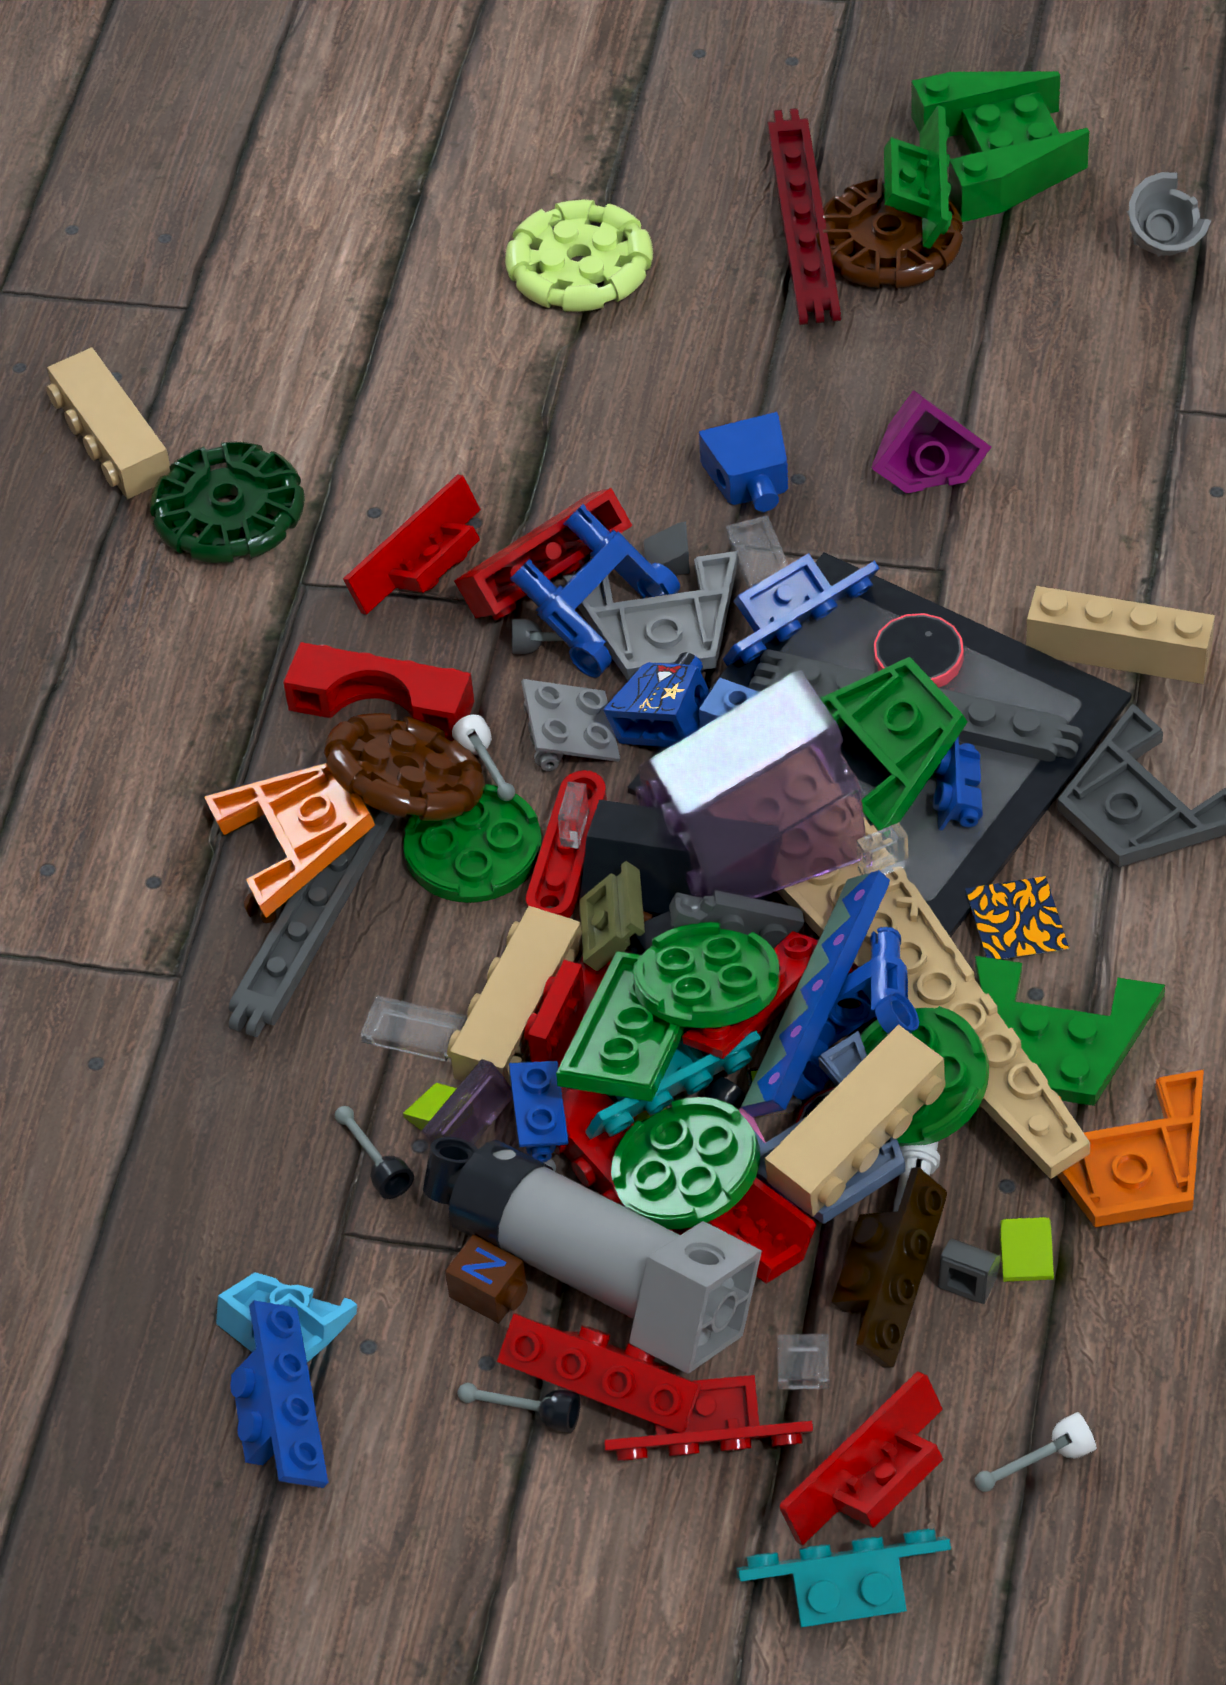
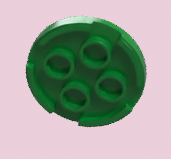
(476, 853)
(706, 976)
(964, 1067)
(686, 1163)

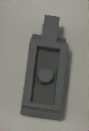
(738, 914)

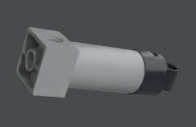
(680, 1289)

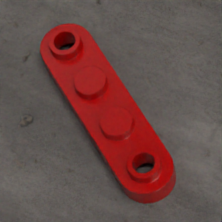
(560, 868)

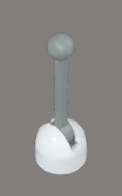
(477, 745)
(1070, 1438)

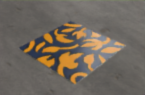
(1017, 918)

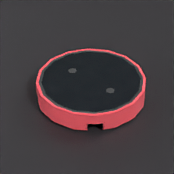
(927, 640)

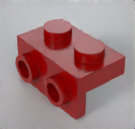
(770, 1225)

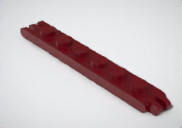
(800, 211)

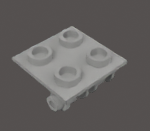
(567, 723)

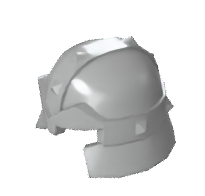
(1163, 217)

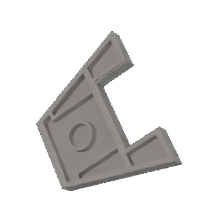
(665, 625)

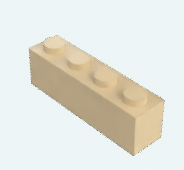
(108, 422)
(1120, 634)
(514, 992)
(856, 1121)

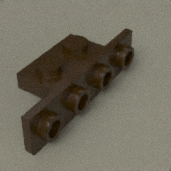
(888, 1265)

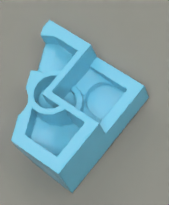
(318, 1319)

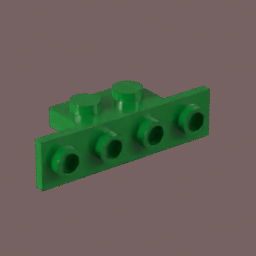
(918, 177)

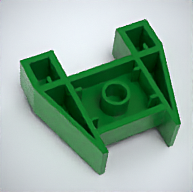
(1007, 132)

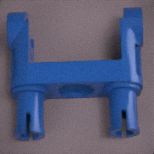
(559, 603)
(883, 992)

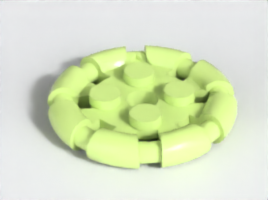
(574, 282)

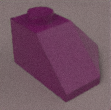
(927, 448)

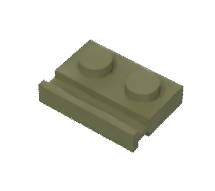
(611, 916)

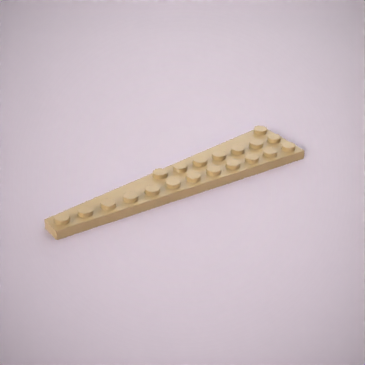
(941, 977)

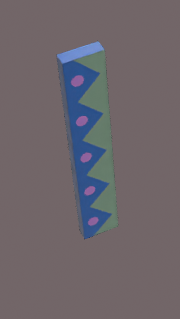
(815, 994)

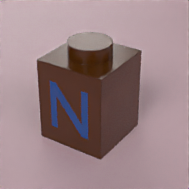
(486, 1279)

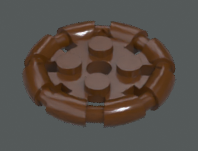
(882, 256)
(404, 767)

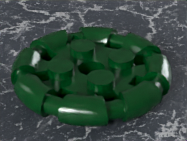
(225, 524)

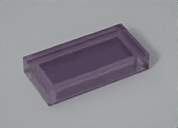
(471, 1105)

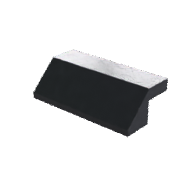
(642, 838)

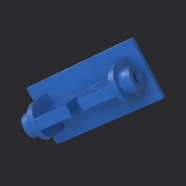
(952, 796)
(538, 1108)

